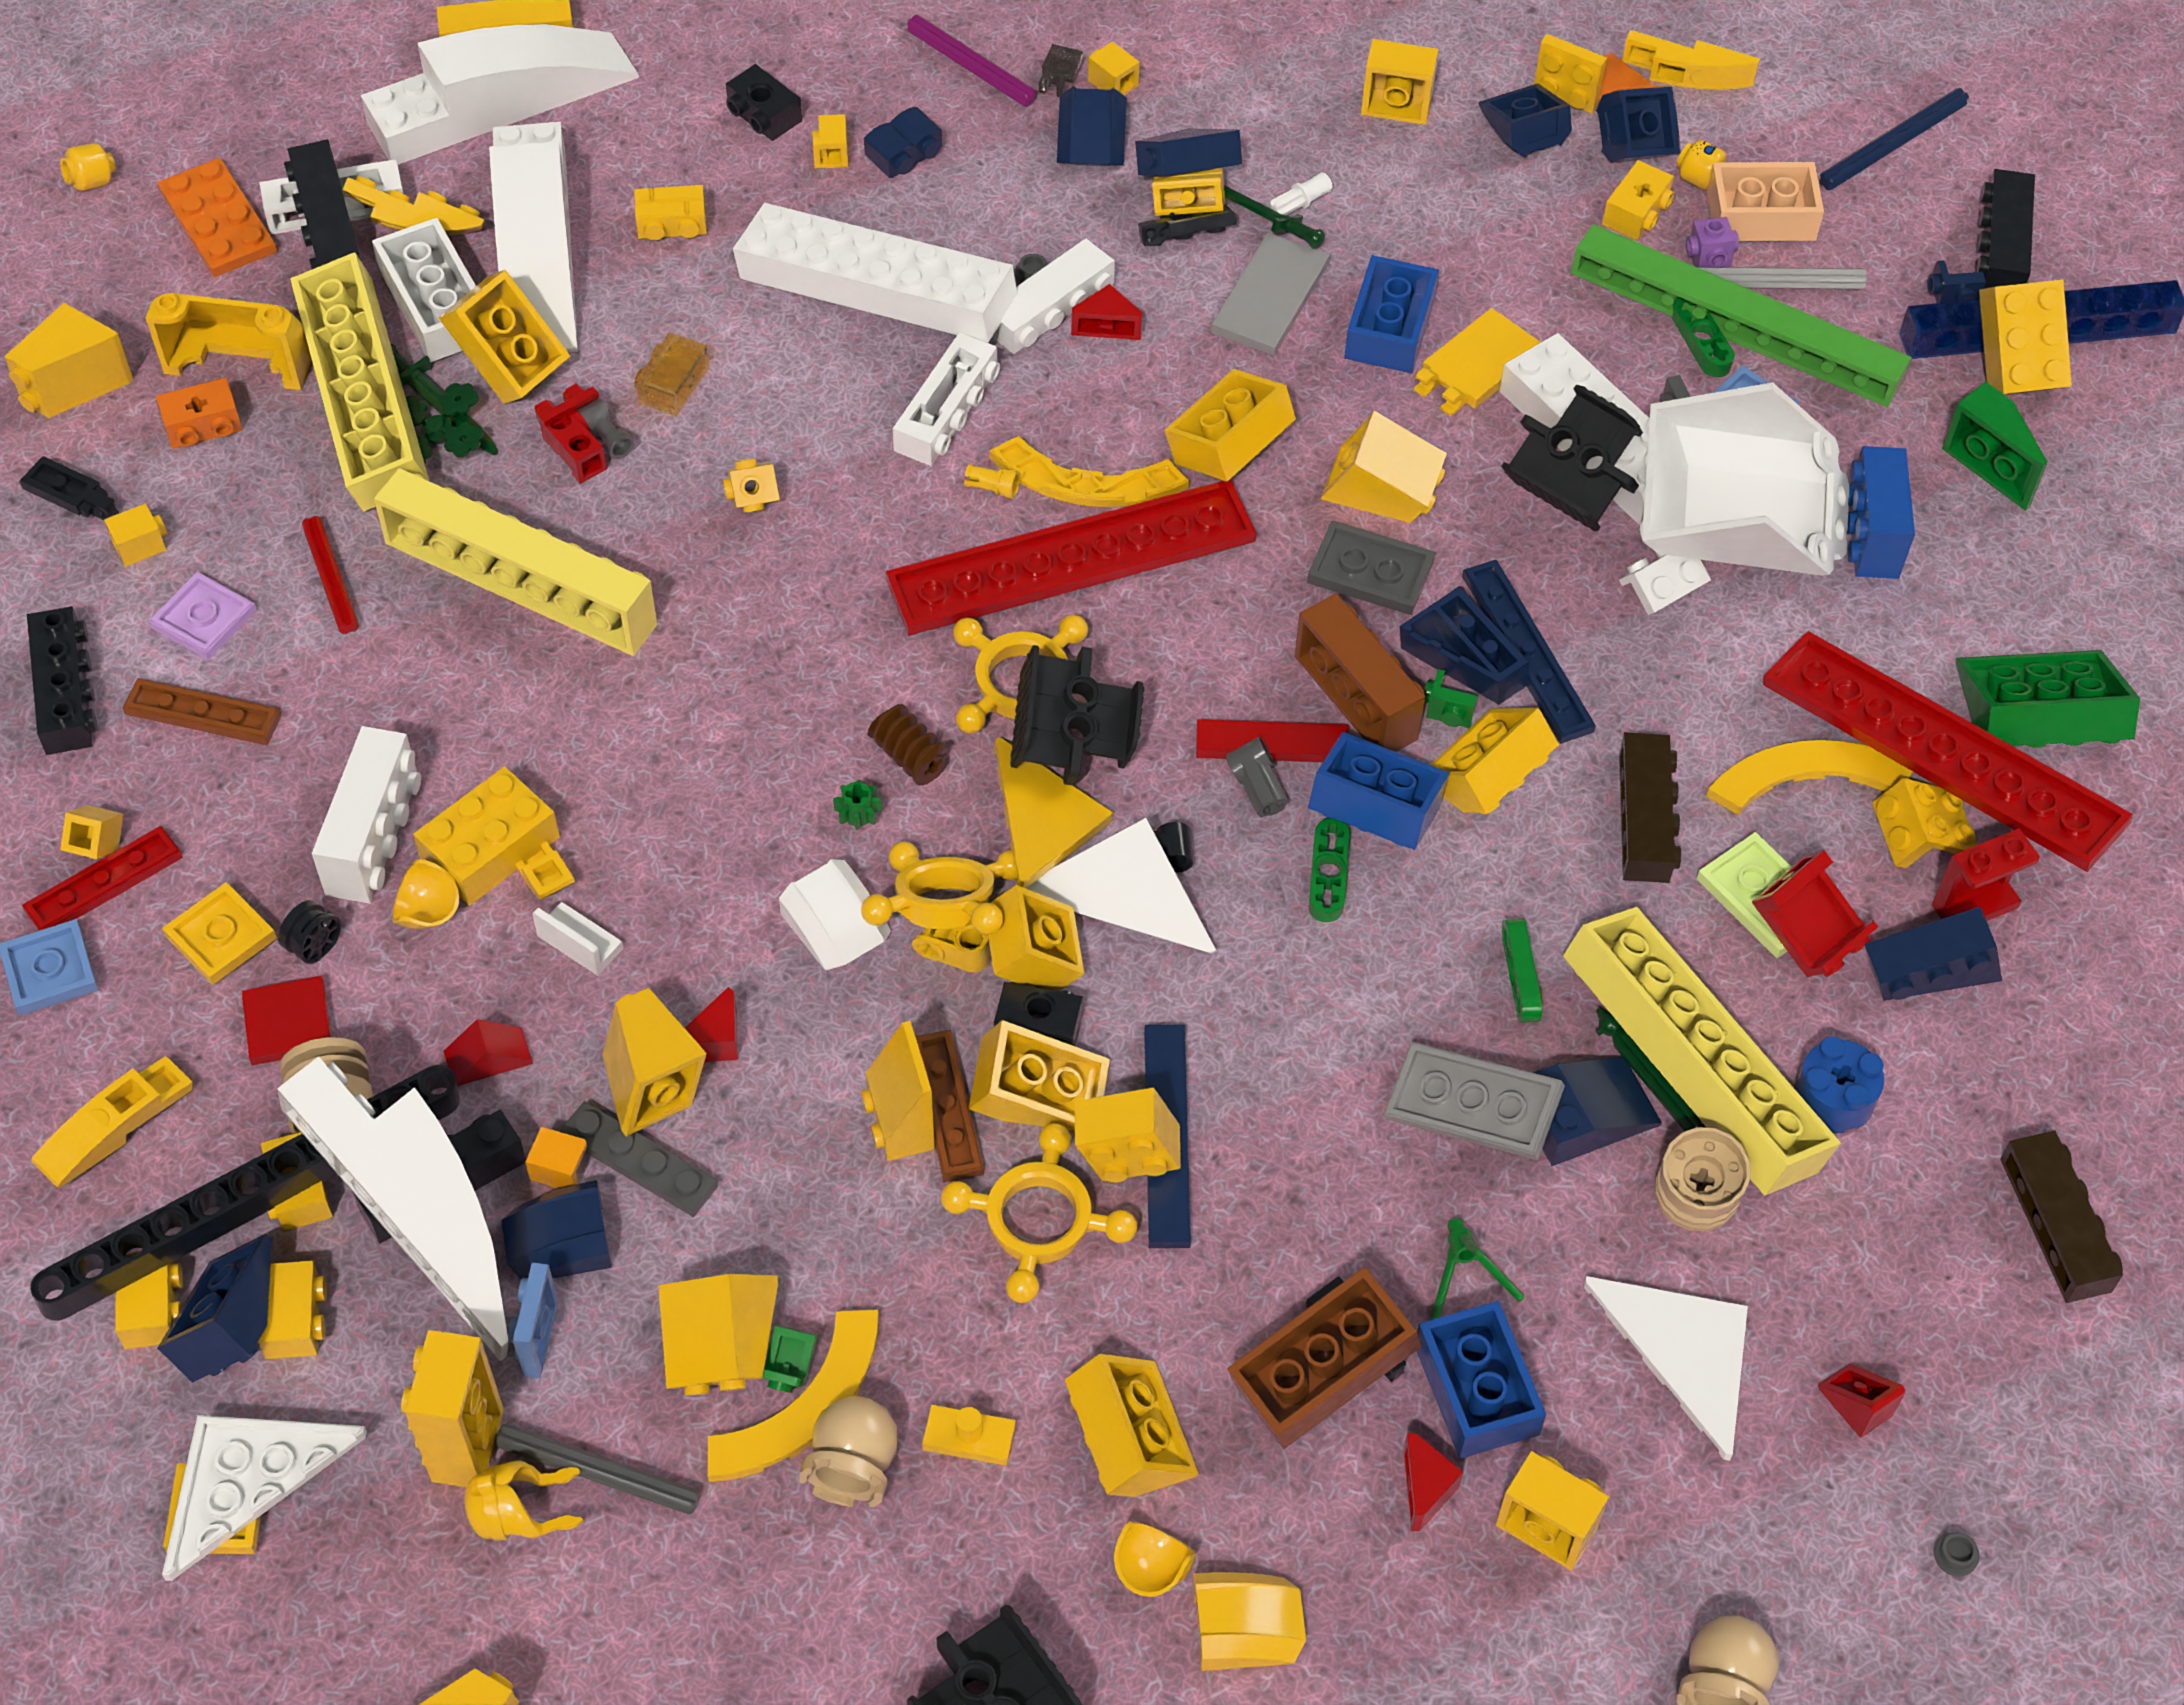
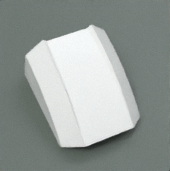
(828, 916)

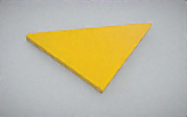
(1043, 815)

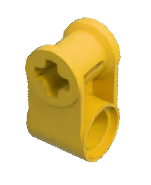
(951, 947)

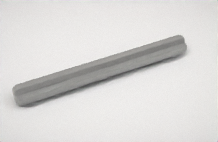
(1793, 277)

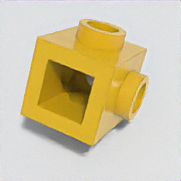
(763, 491)

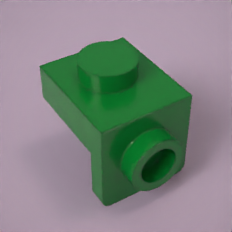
(1449, 705)
(789, 1358)

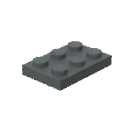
(1371, 567)

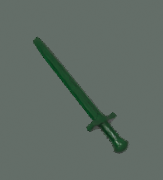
(1281, 222)
(414, 377)

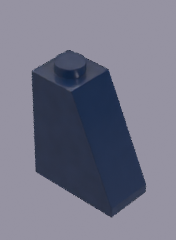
(1188, 151)

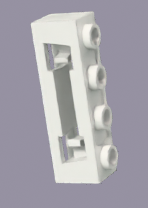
(279, 201)
(974, 367)

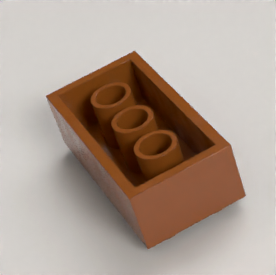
(1359, 674)
(1324, 1357)

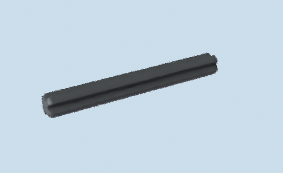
(598, 1468)

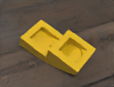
(545, 872)

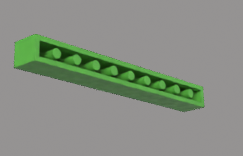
(1742, 315)

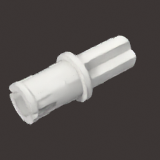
(1302, 194)

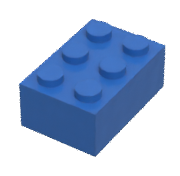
(1391, 314)
(1880, 512)
(1378, 790)
(1479, 1379)

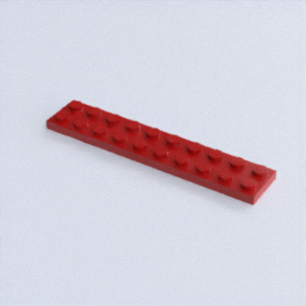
(1069, 556)
(1948, 751)

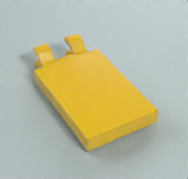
(1473, 361)

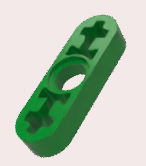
(1702, 349)
(1319, 882)
(1521, 970)

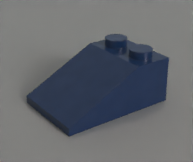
(1596, 1107)
(222, 1313)

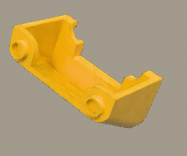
(192, 326)

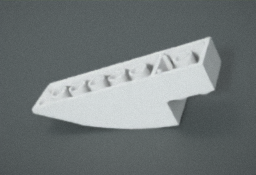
(489, 82)
(535, 221)
(410, 1184)

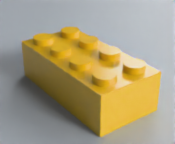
(453, 1407)

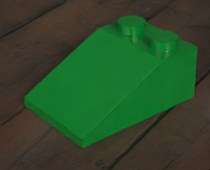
(1996, 444)

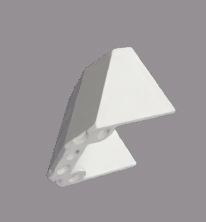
(1744, 482)

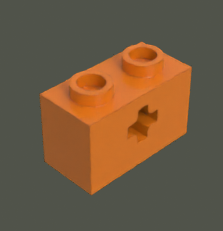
(199, 413)

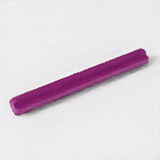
(971, 60)

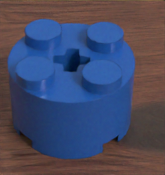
(1841, 1083)

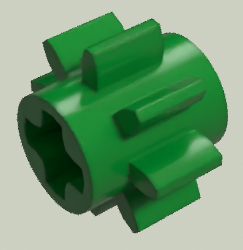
(857, 804)

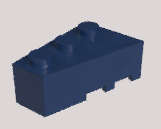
(1467, 645)
(1936, 957)

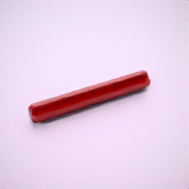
(330, 575)

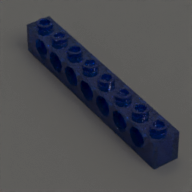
(2090, 317)

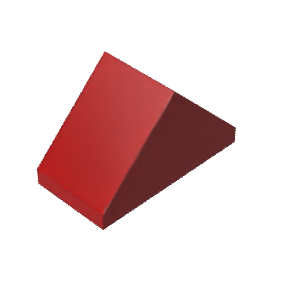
(1107, 316)
(717, 1028)
(486, 1051)
(1862, 1397)
(1429, 1480)

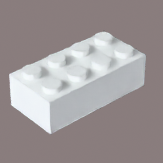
(424, 281)
(366, 815)

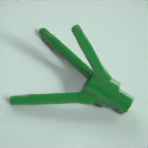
(1464, 1250)

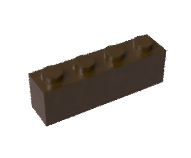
(1647, 808)
(2062, 1216)

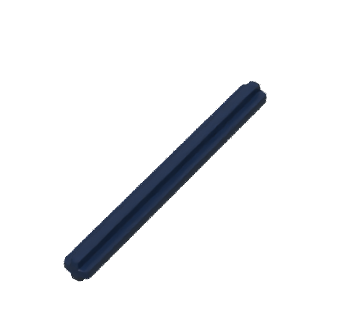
(1893, 139)

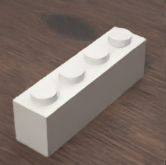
(1052, 293)

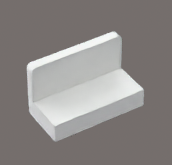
(577, 937)

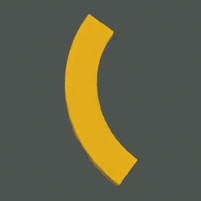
(1086, 486)
(1801, 762)
(792, 1429)

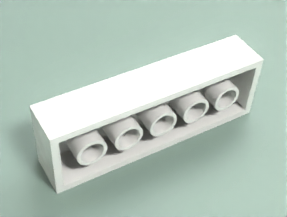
(1542, 387)

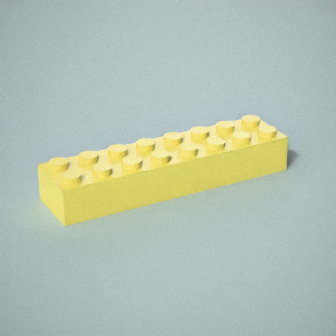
(357, 377)
(517, 561)
(1700, 1048)

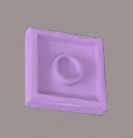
(202, 615)

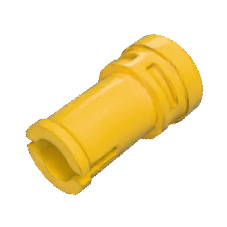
(1000, 482)

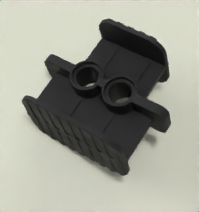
(1562, 476)
(1047, 711)
(1006, 1661)

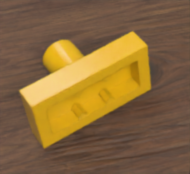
(969, 1434)

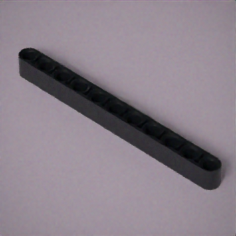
(221, 1192)

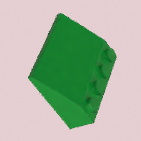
(2049, 698)

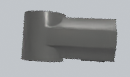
(1254, 769)

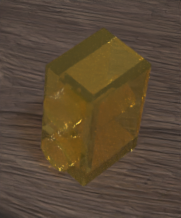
(672, 374)

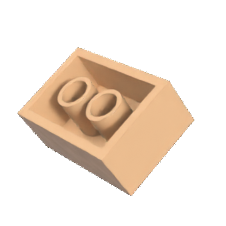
(1767, 199)

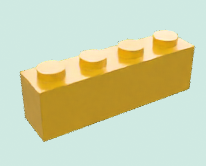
(502, 13)

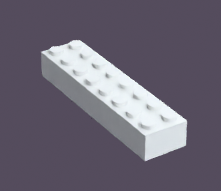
(875, 272)

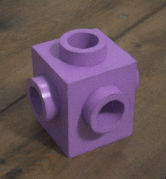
(1712, 243)

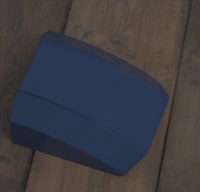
(1528, 118)
(1639, 124)
(1091, 127)
(558, 1231)

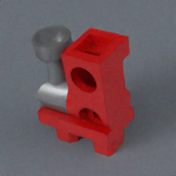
(572, 428)

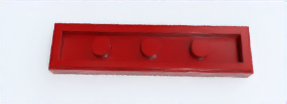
(1284, 740)
(103, 880)

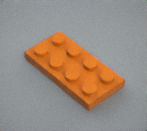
(217, 217)

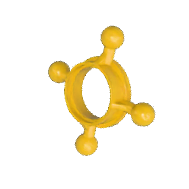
(969, 633)
(938, 873)
(1054, 1141)

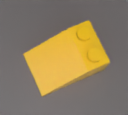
(1033, 1077)
(900, 1098)

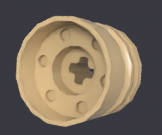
(344, 1053)
(1705, 1157)

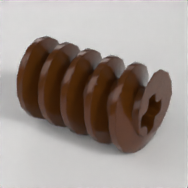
(909, 744)

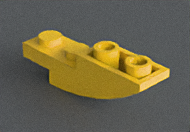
(1697, 67)
(397, 213)
(107, 1118)

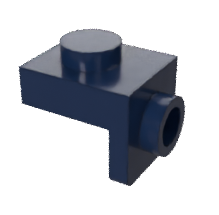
(1954, 287)

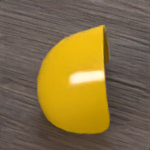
(425, 896)
(1151, 1560)

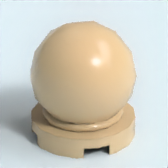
(851, 1450)
(1730, 1664)

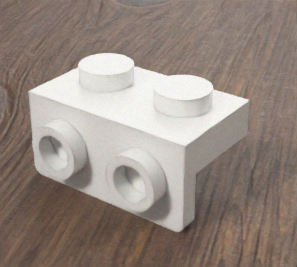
(1664, 579)

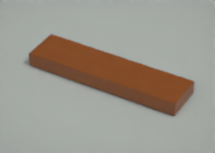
(202, 711)
(952, 1119)

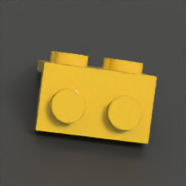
(1922, 818)

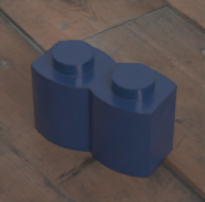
(903, 142)

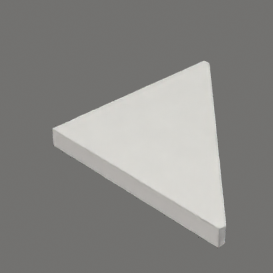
(1129, 886)
(1688, 1345)
(241, 1472)

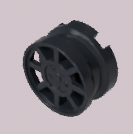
(308, 930)

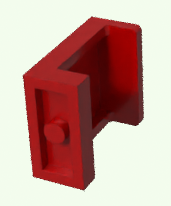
(1983, 876)
(1813, 917)

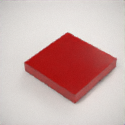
(284, 1017)

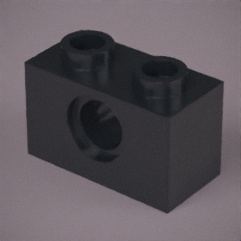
(763, 102)
(1061, 1009)

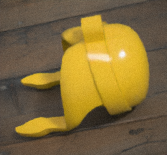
(496, 1509)

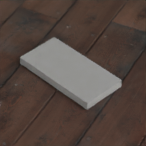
(1270, 294)
(1474, 1100)

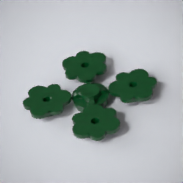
(439, 428)

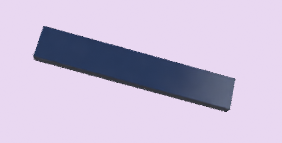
(1546, 678)
(1169, 1192)

